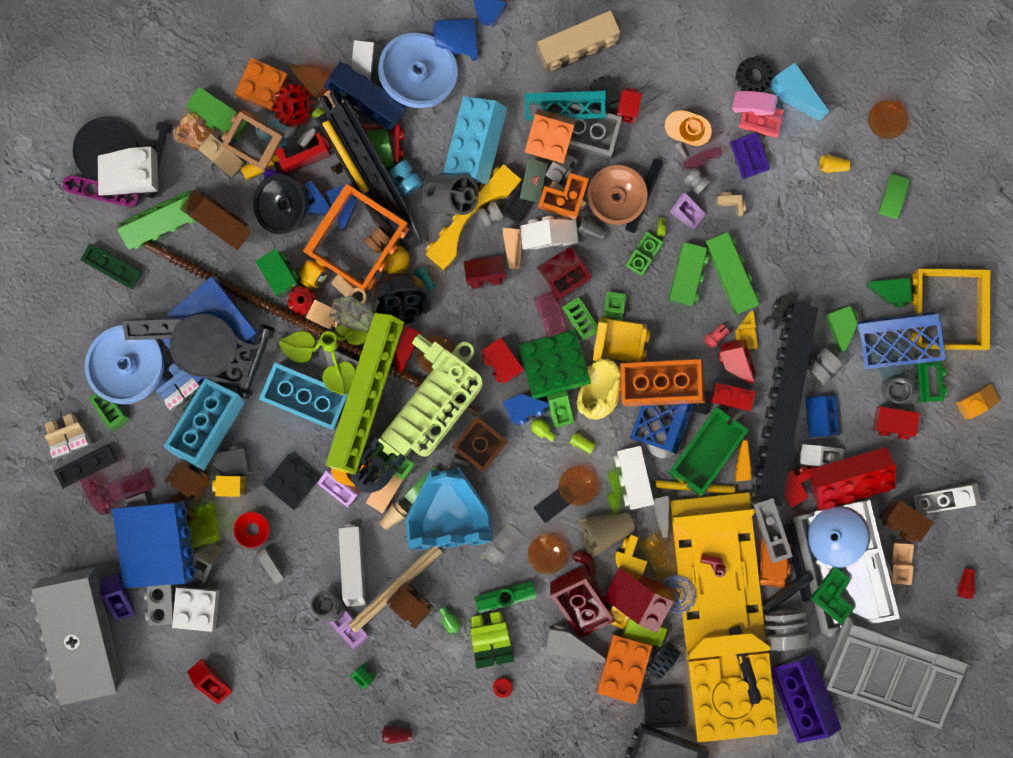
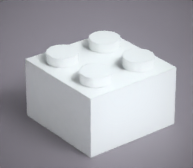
(195, 608)

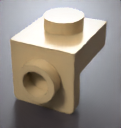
(729, 199)

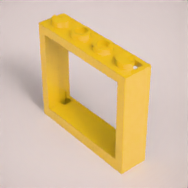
(983, 305)

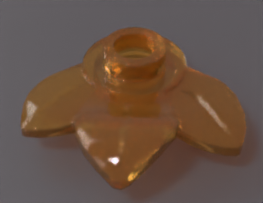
(194, 132)

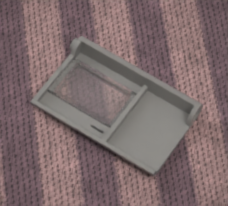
(869, 586)

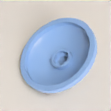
(851, 537)

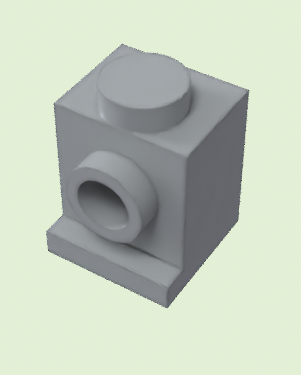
(559, 170)

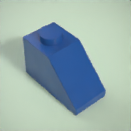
(489, 11)
(348, 210)

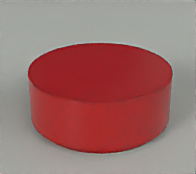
(502, 687)

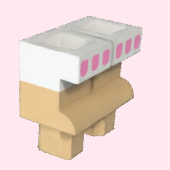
(68, 438)

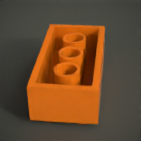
(662, 382)

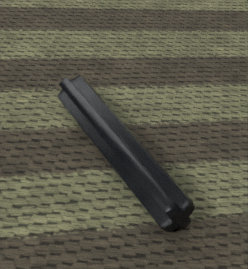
(650, 182)
(797, 559)
(747, 671)

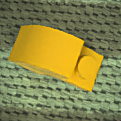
(626, 559)

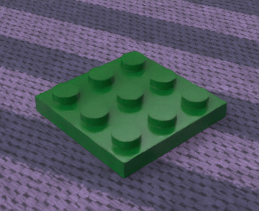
(554, 364)

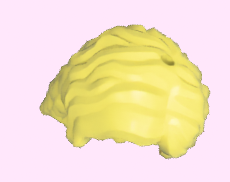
(603, 393)

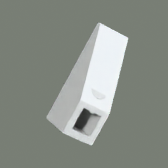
(947, 499)

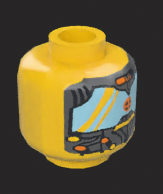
(313, 274)

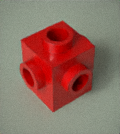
(303, 308)

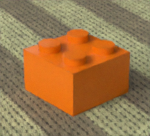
(260, 84)
(550, 135)

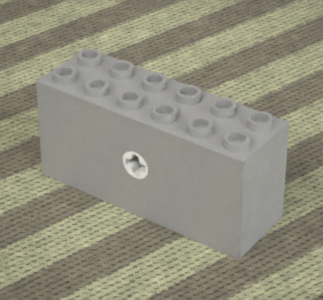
(76, 636)

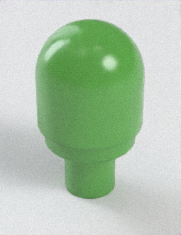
(450, 621)

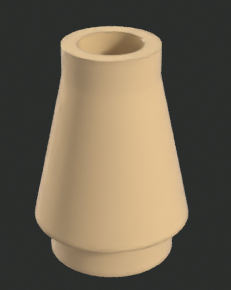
(395, 514)

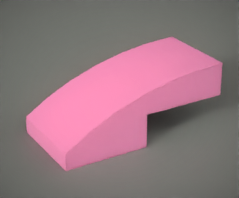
(758, 102)

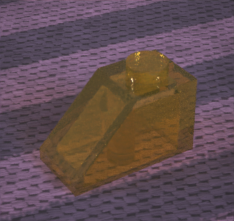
(657, 557)

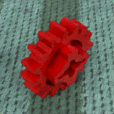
(290, 106)

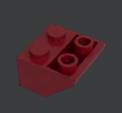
(485, 271)
(564, 273)

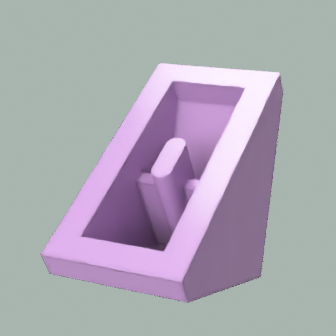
(688, 211)

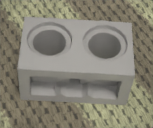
(165, 604)

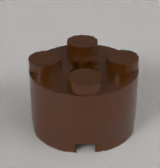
(188, 481)
(409, 605)

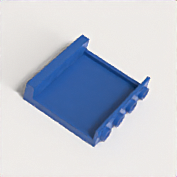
(213, 299)
(154, 544)

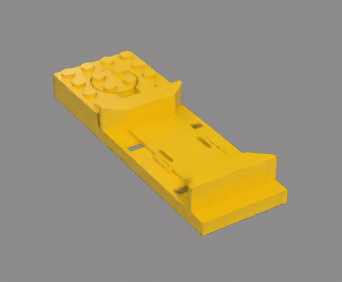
(715, 679)

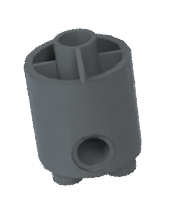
(450, 194)

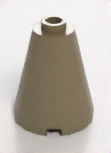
(605, 530)

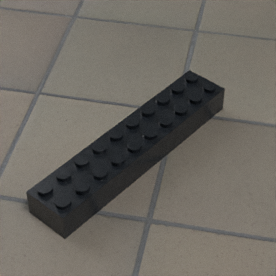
(785, 403)

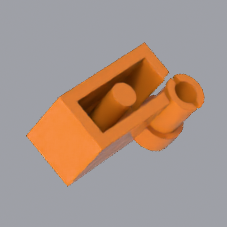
(775, 572)

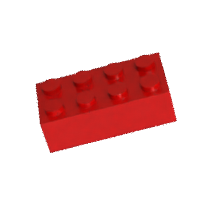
(853, 478)

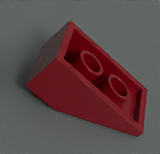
(640, 598)
(581, 601)

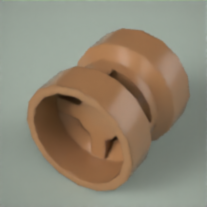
(376, 240)

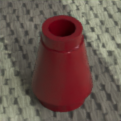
(394, 734)

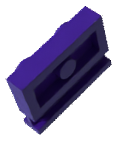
(749, 155)

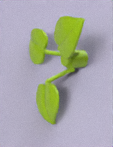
(301, 344)

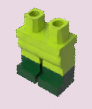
(490, 634)

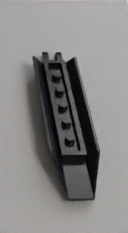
(370, 166)

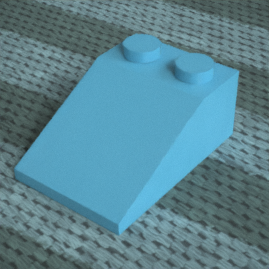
(797, 92)

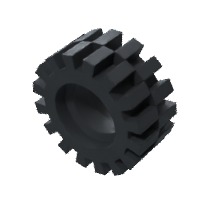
(756, 63)

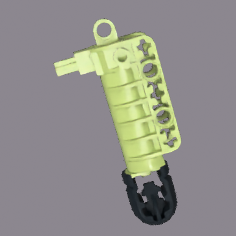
(421, 413)

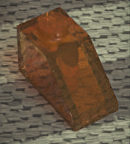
(312, 78)

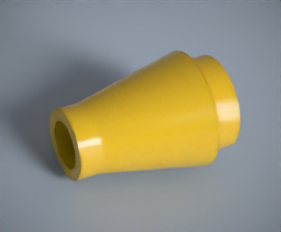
(831, 163)

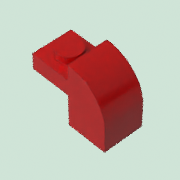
(794, 491)

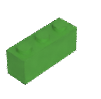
(215, 113)
(688, 274)

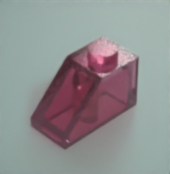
(129, 486)

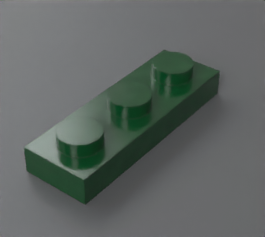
(111, 266)

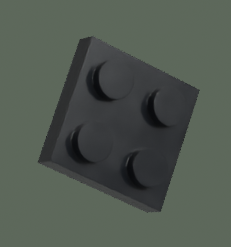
(291, 482)

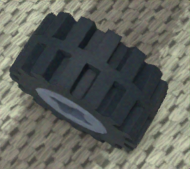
(663, 660)

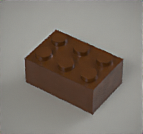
(216, 218)

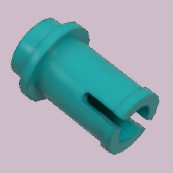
(423, 274)

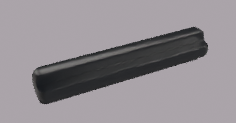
(786, 592)

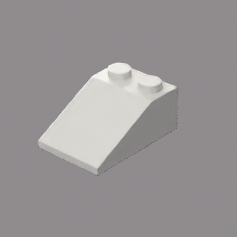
(128, 171)

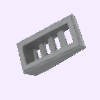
(307, 139)
(661, 509)

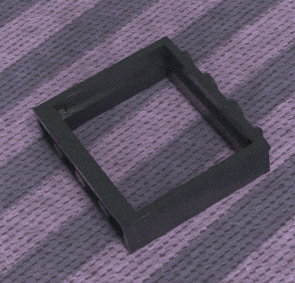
(702, 751)

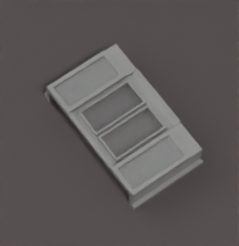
(893, 674)

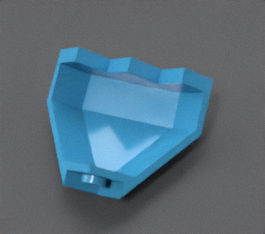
(447, 513)

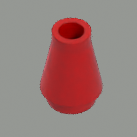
(967, 584)

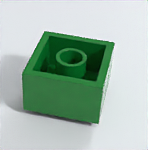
(278, 273)

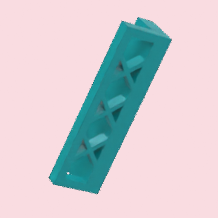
(567, 98)

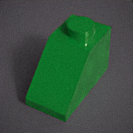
(892, 292)

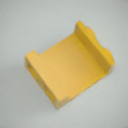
(620, 340)

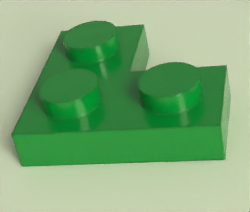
(828, 597)

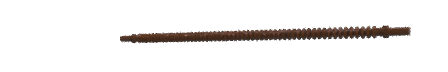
(290, 317)

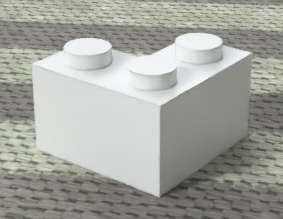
(549, 232)

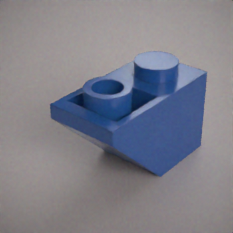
(522, 407)

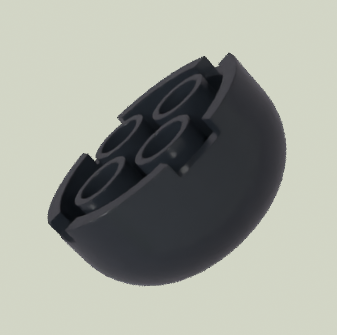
(401, 289)

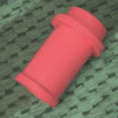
(718, 334)

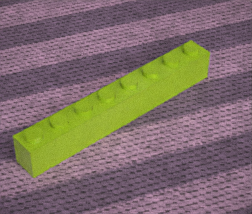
(364, 393)

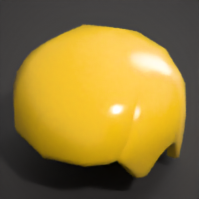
(398, 261)

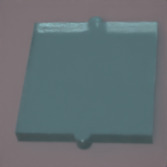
(893, 355)

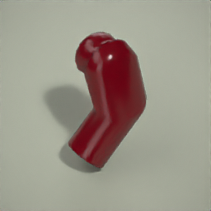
(586, 559)
(716, 563)

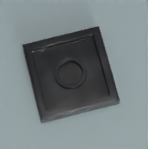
(664, 706)

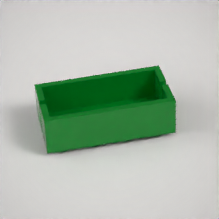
(708, 452)

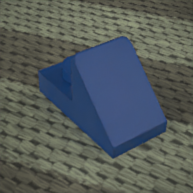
(320, 206)

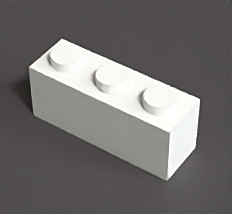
(634, 478)

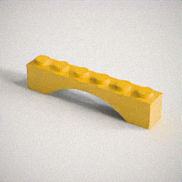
(499, 186)

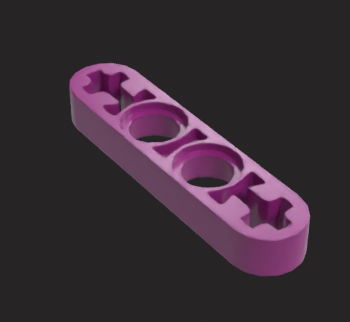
(76, 191)

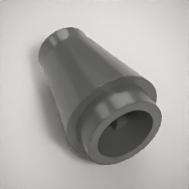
(591, 229)

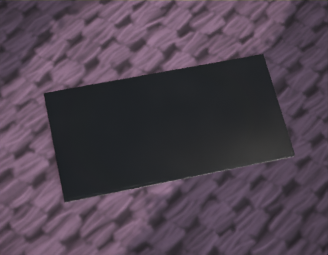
(551, 506)

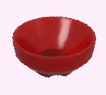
(241, 533)

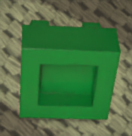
(361, 677)

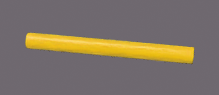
(345, 156)
(678, 486)

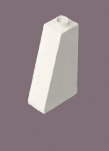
(352, 566)

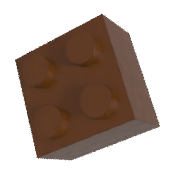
(480, 444)
(906, 520)

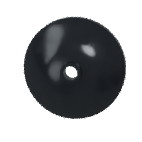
(271, 200)

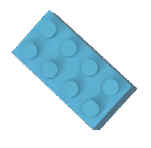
(475, 138)
(303, 396)
(204, 424)

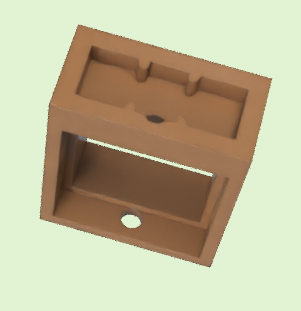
(270, 150)

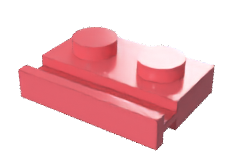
(762, 124)

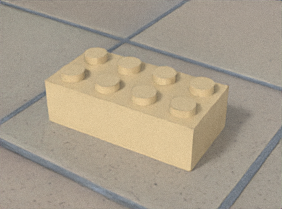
(578, 41)

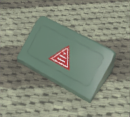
(533, 180)

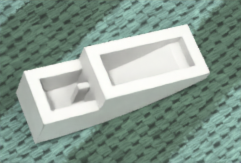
(363, 58)

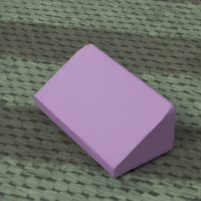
(344, 493)

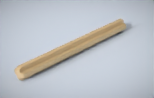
(411, 573)

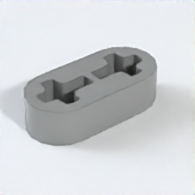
(270, 565)

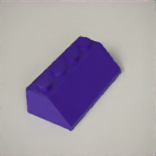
(805, 699)

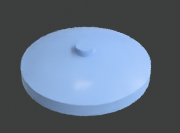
(417, 70)
(123, 368)

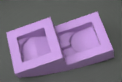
(353, 638)

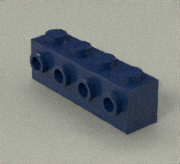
(365, 95)

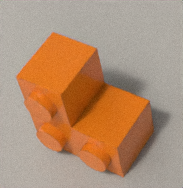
(566, 202)

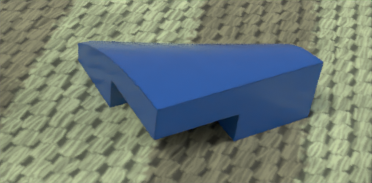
(456, 36)

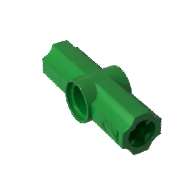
(518, 593)

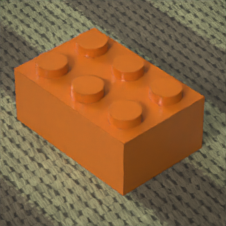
(624, 668)

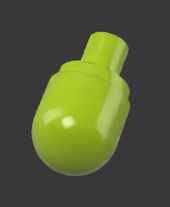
(542, 429)

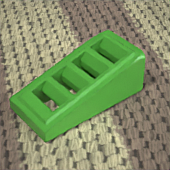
(572, 304)
(119, 421)

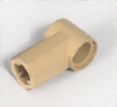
(348, 288)

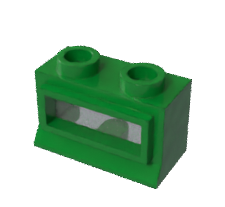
(931, 381)

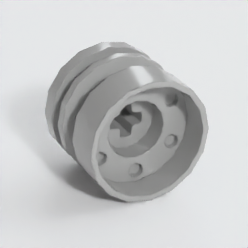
(787, 630)

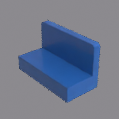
(822, 416)

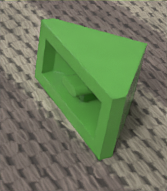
(381, 143)

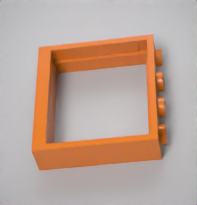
(328, 221)

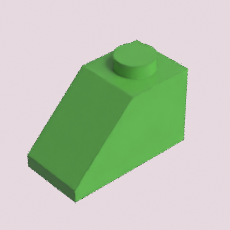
(842, 326)

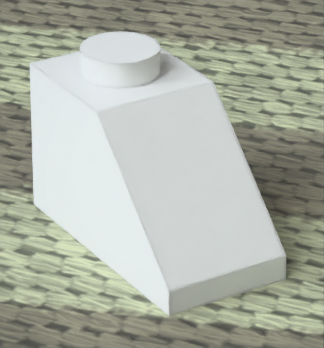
(820, 455)

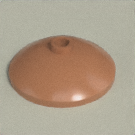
(621, 181)

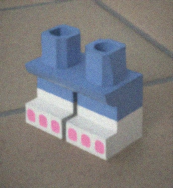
(171, 393)

